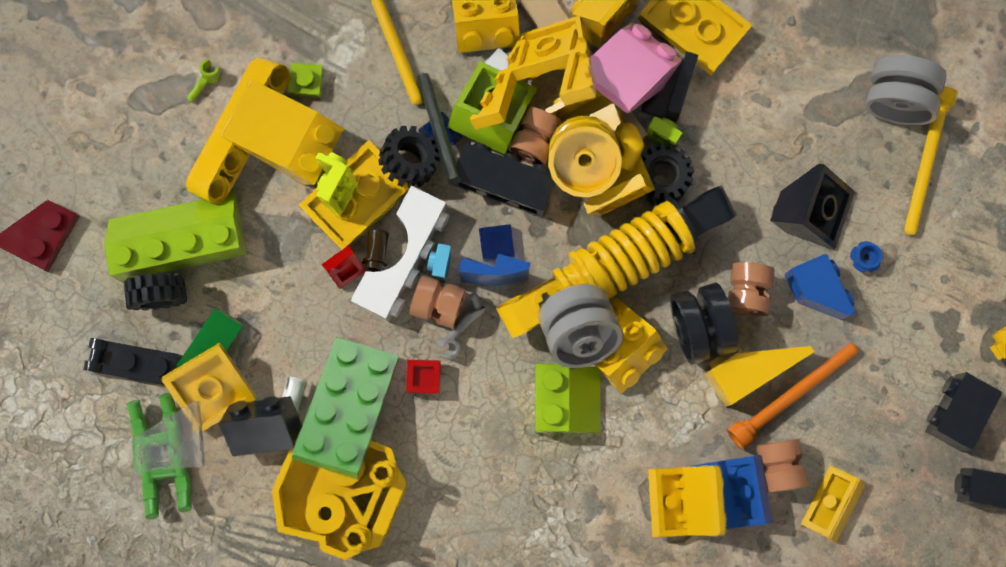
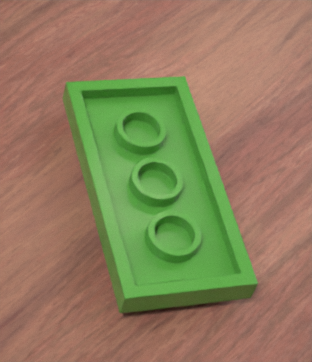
(345, 408)

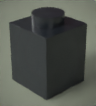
(981, 488)

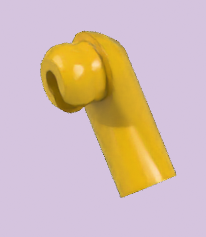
(632, 143)

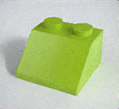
(495, 136)
(567, 399)

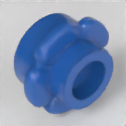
(870, 249)

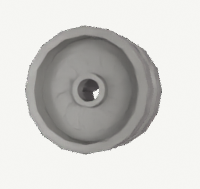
(906, 90)
(580, 326)

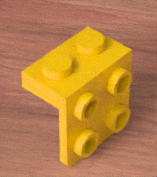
(485, 24)
(638, 350)
(687, 501)

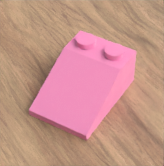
(633, 67)

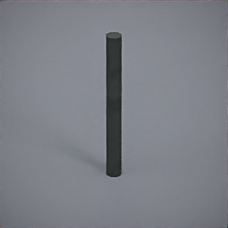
(438, 129)

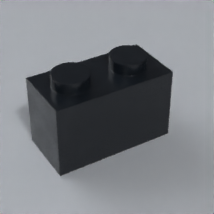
(962, 411)
(261, 426)

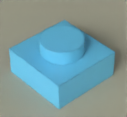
(439, 262)

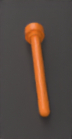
(744, 432)

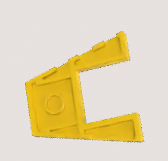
(539, 52)

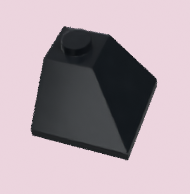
(814, 207)

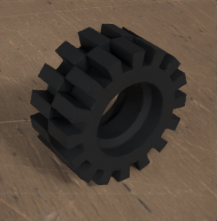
(418, 145)
(678, 162)
(155, 291)

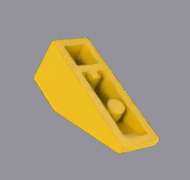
(747, 371)

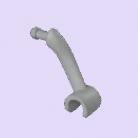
(463, 323)

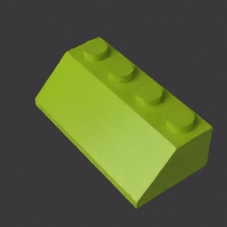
(174, 238)

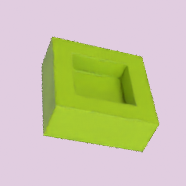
(306, 80)
(663, 131)

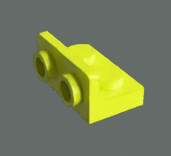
(337, 183)

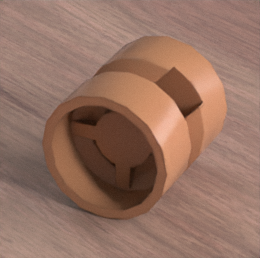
(534, 139)
(751, 288)
(437, 301)
(782, 465)

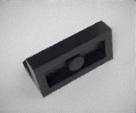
(671, 98)

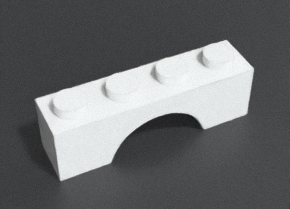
(383, 290)

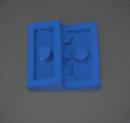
(506, 271)
(744, 492)

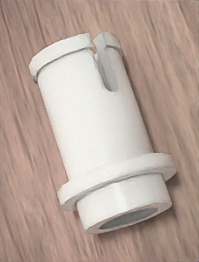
(295, 388)

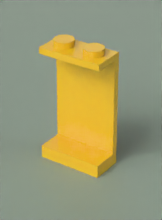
(628, 184)

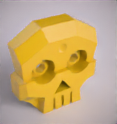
(306, 489)

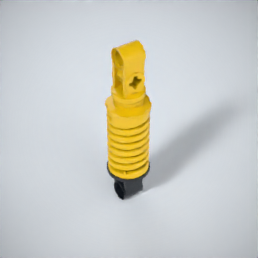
(626, 253)

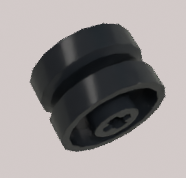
(704, 323)

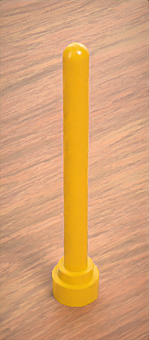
(397, 52)
(948, 100)

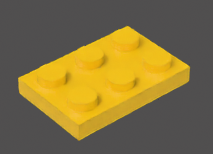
(697, 27)
(368, 204)

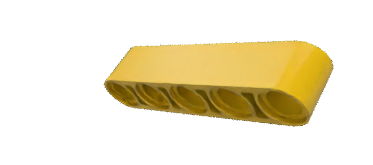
(219, 159)

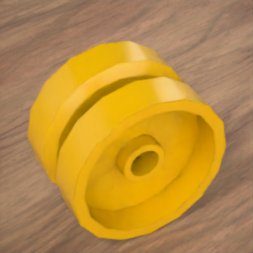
(588, 175)

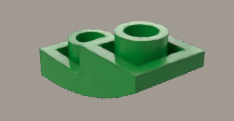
(217, 329)

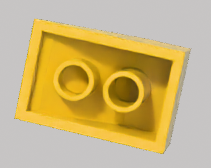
(281, 132)

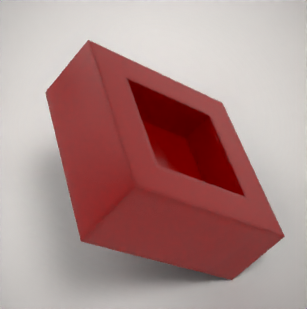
(343, 267)
(423, 376)

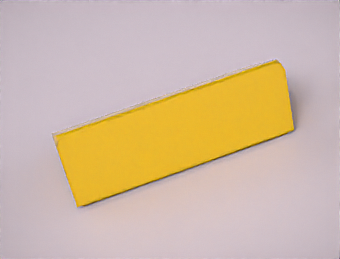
(833, 504)

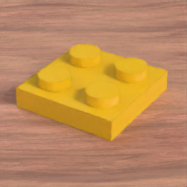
(212, 381)

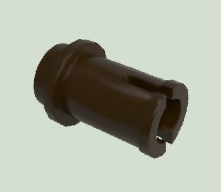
(376, 251)

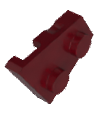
(39, 234)

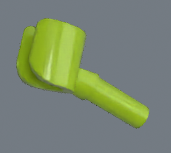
(204, 79)

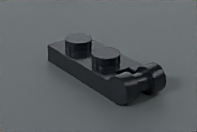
(130, 361)

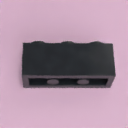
(505, 179)

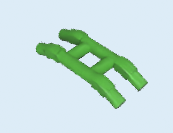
(181, 475)

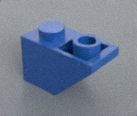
(819, 288)

